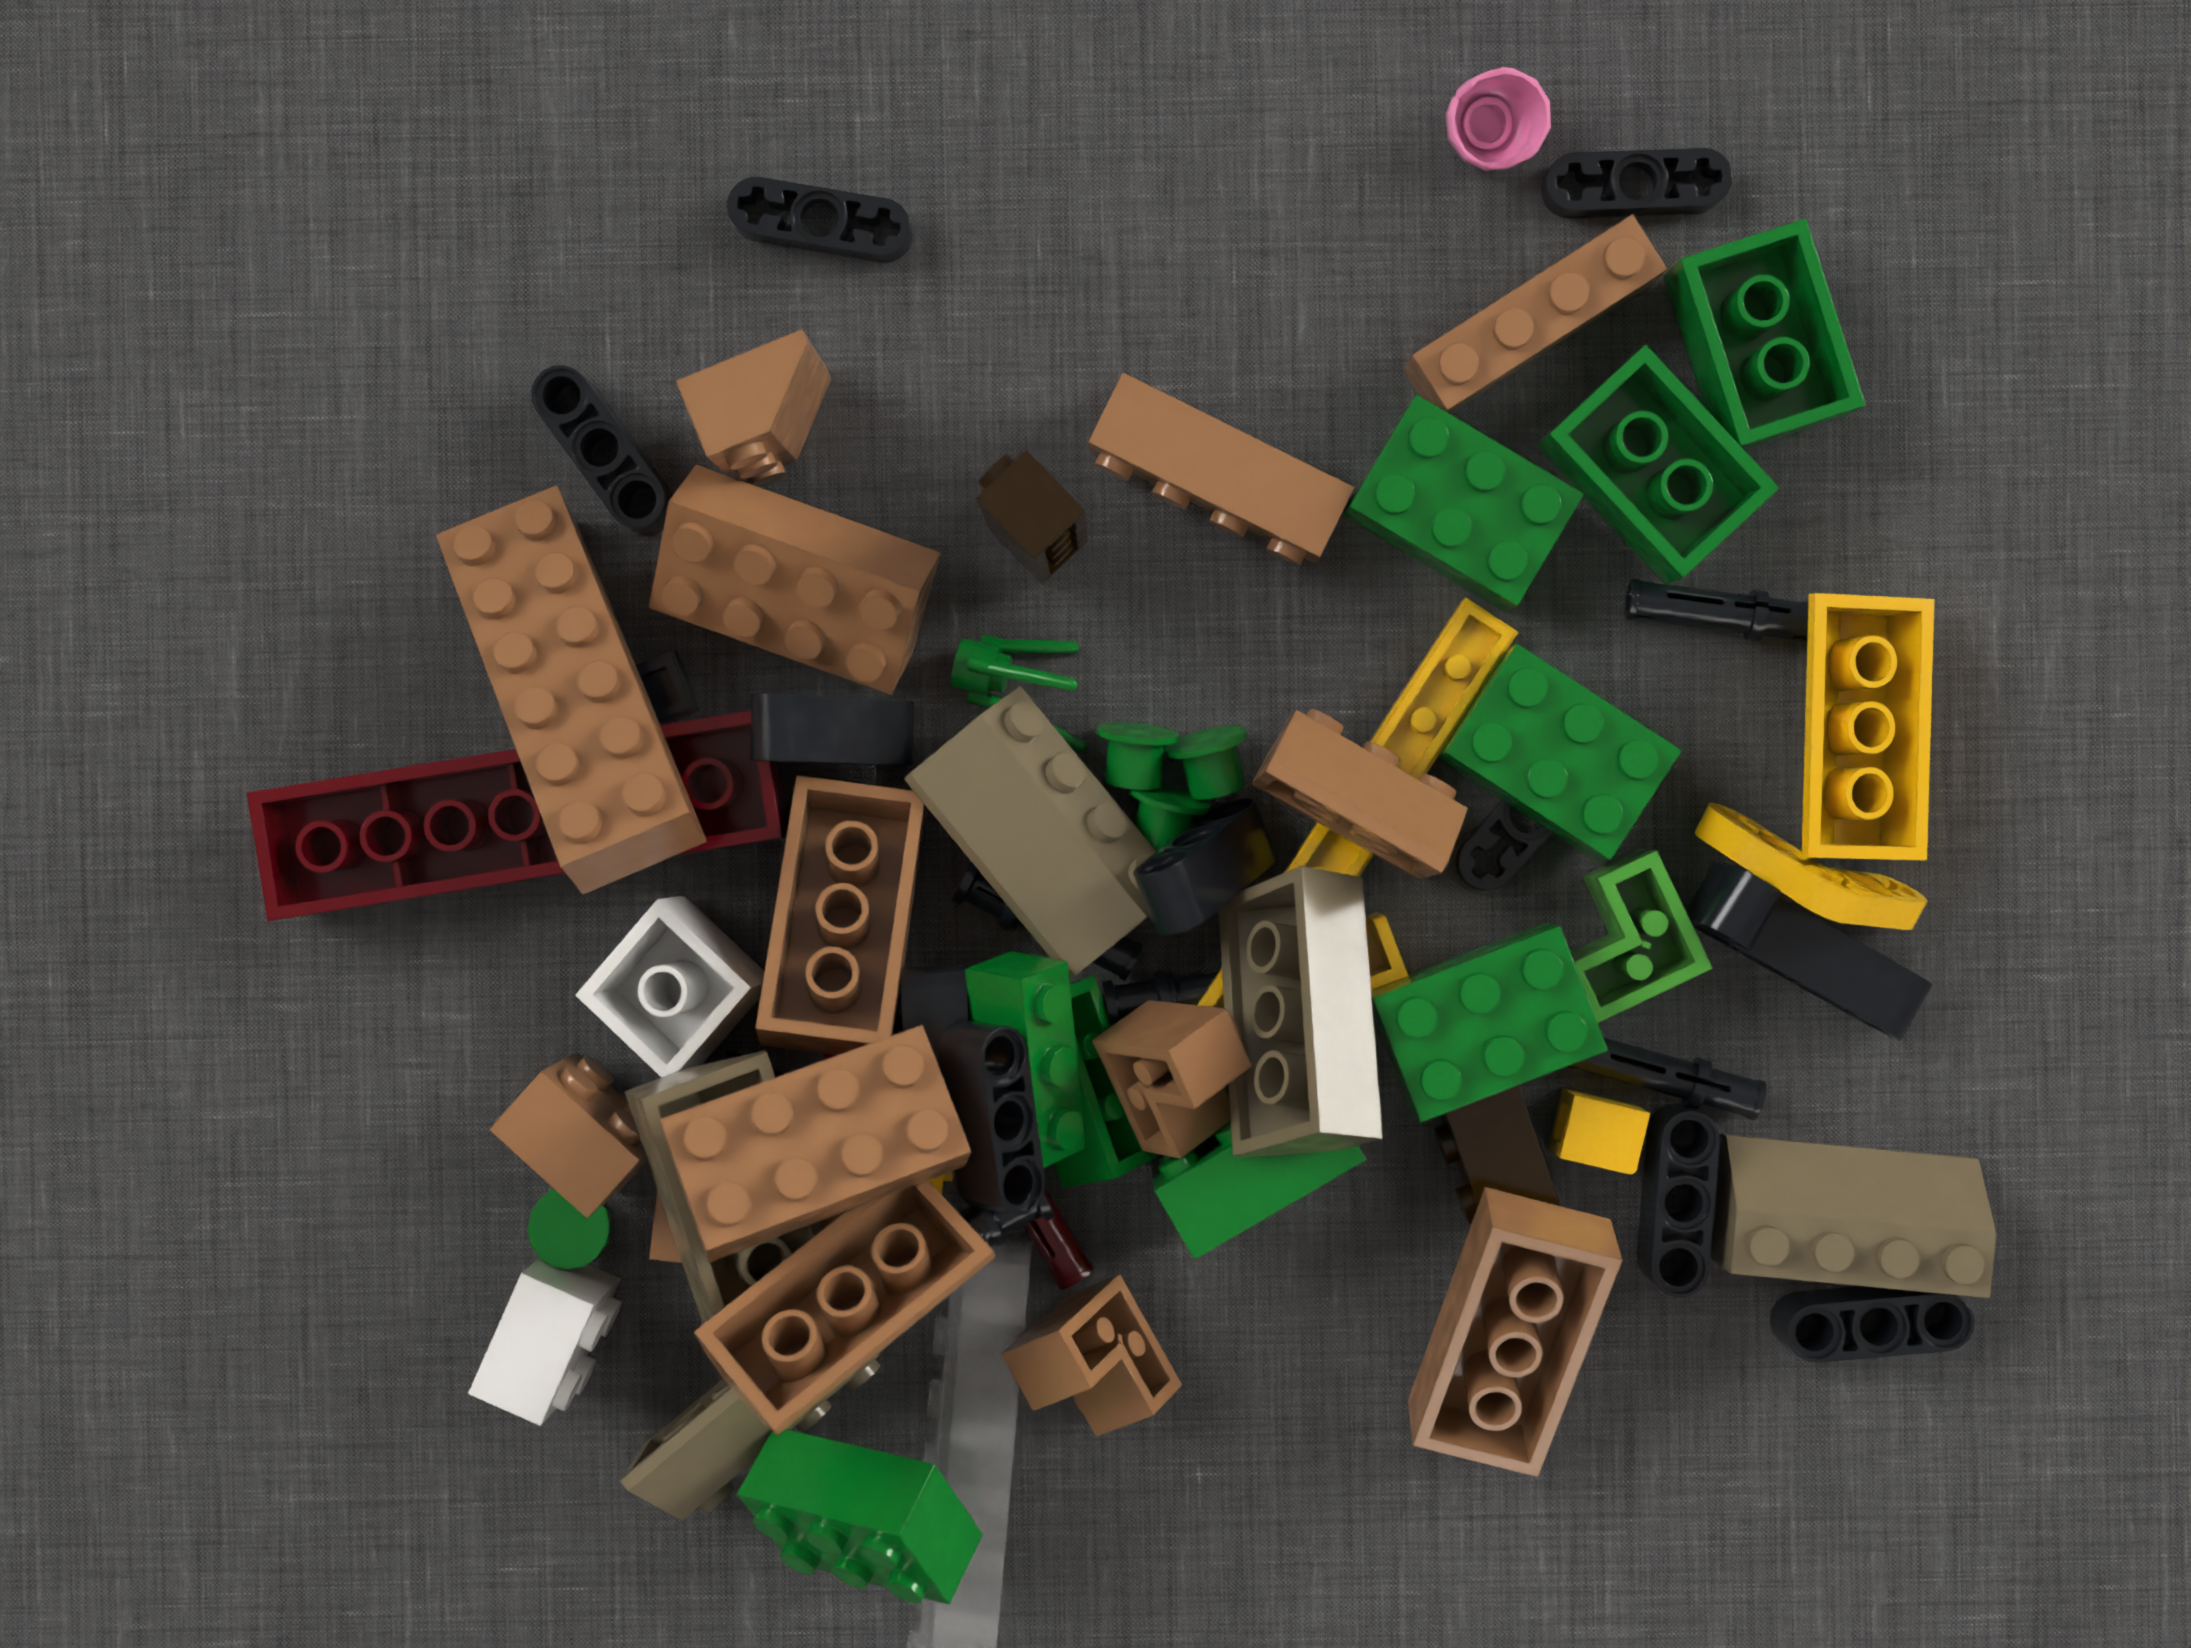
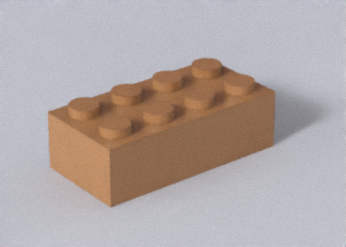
(792, 579)
(841, 916)
(815, 1142)
(1513, 1331)

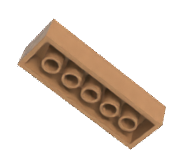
(570, 691)

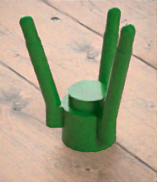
(984, 669)

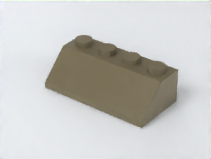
(1038, 829)
(1304, 1013)
(1853, 1216)
(726, 1278)
(708, 1445)

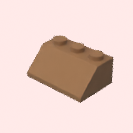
(757, 407)
(1362, 794)

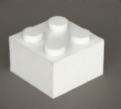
(673, 987)
(545, 1338)

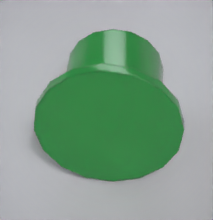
(1135, 753)
(1211, 761)
(1166, 813)
(564, 1234)

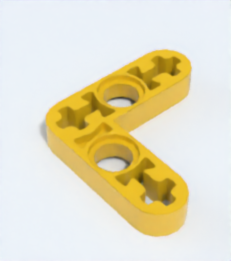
(1827, 891)

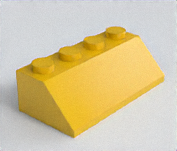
(1867, 727)

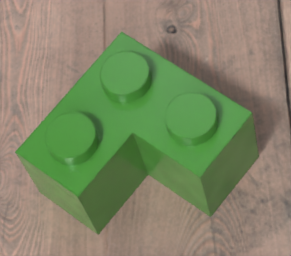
(1648, 939)

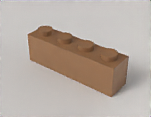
(1535, 317)
(1218, 469)

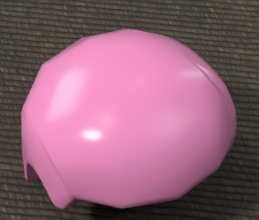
(1498, 119)

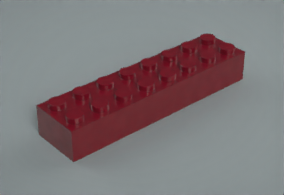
(476, 822)

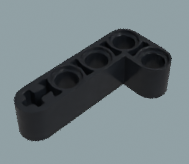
(1805, 950)

